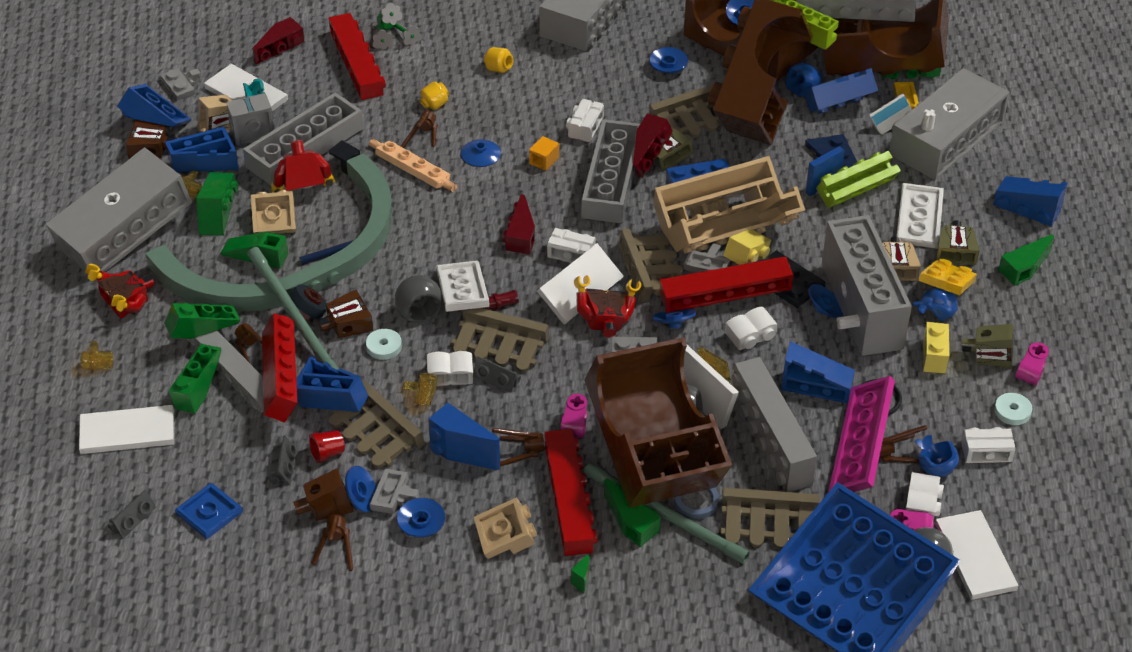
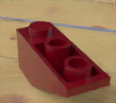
(278, 39)
(650, 139)
(521, 229)

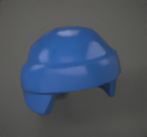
(939, 301)
(937, 458)

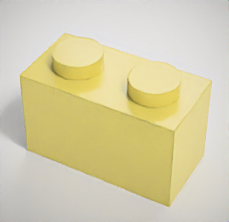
(747, 247)
(936, 347)

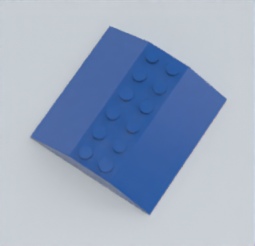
(855, 576)

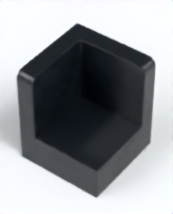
(344, 152)

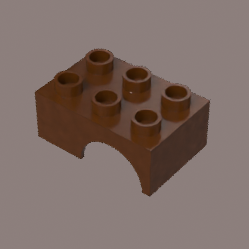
(711, 28)
(890, 44)
(747, 97)
(652, 425)

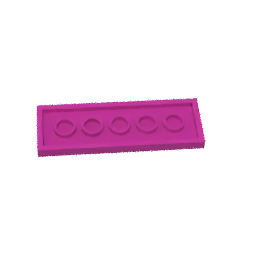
(862, 434)

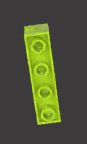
(820, 24)
(857, 179)

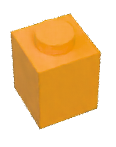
(544, 153)

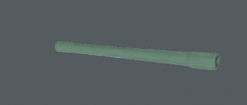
(262, 265)
(729, 548)

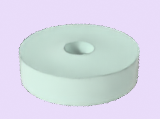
(383, 336)
(1009, 416)

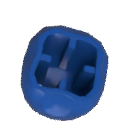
(801, 77)

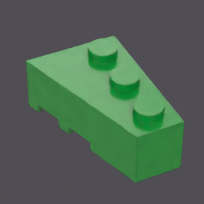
(215, 203)

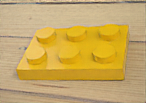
(948, 277)

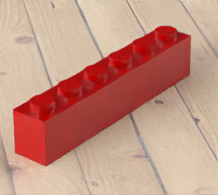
(357, 56)
(726, 284)
(279, 368)
(569, 493)

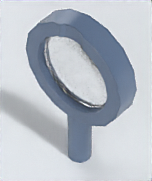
(698, 504)

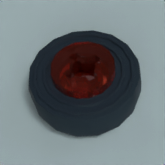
(308, 301)

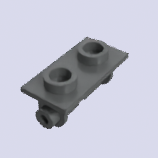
(495, 374)
(283, 461)
(132, 514)

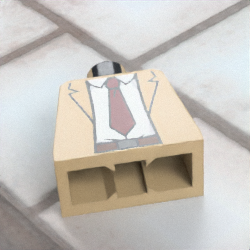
(213, 112)
(903, 259)

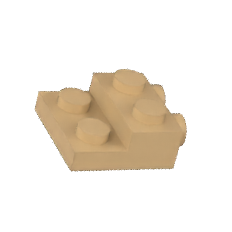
(273, 212)
(505, 528)

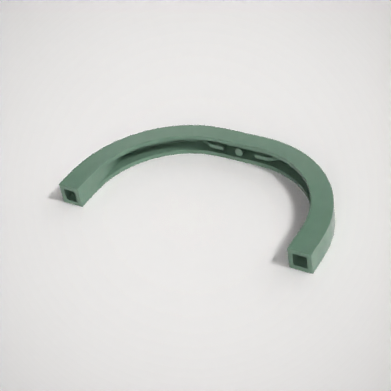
(316, 276)

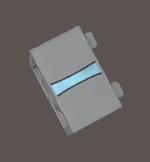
(250, 118)

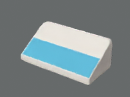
(890, 113)

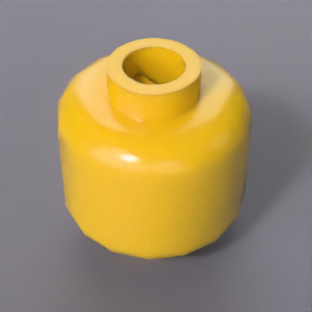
(498, 59)
(434, 95)

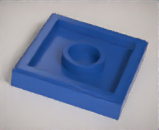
(823, 165)
(208, 510)

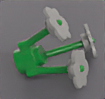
(387, 20)

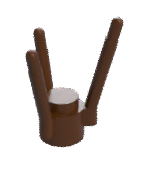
(425, 123)
(246, 336)
(532, 441)
(888, 445)
(335, 530)

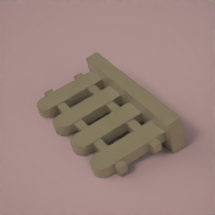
(683, 106)
(639, 261)
(503, 326)
(395, 422)
(764, 504)

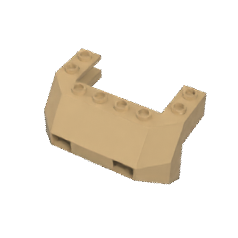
(708, 205)

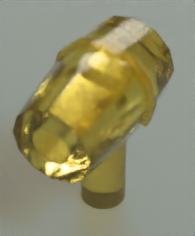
(192, 186)
(96, 359)
(424, 388)

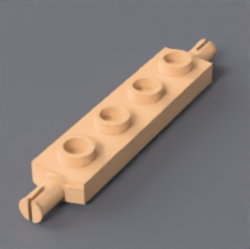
(413, 164)

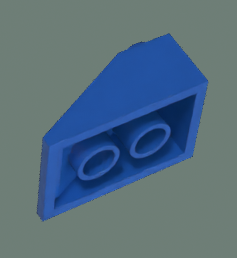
(147, 105)
(463, 439)

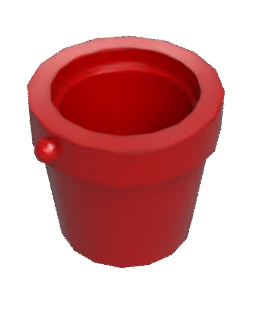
(326, 445)

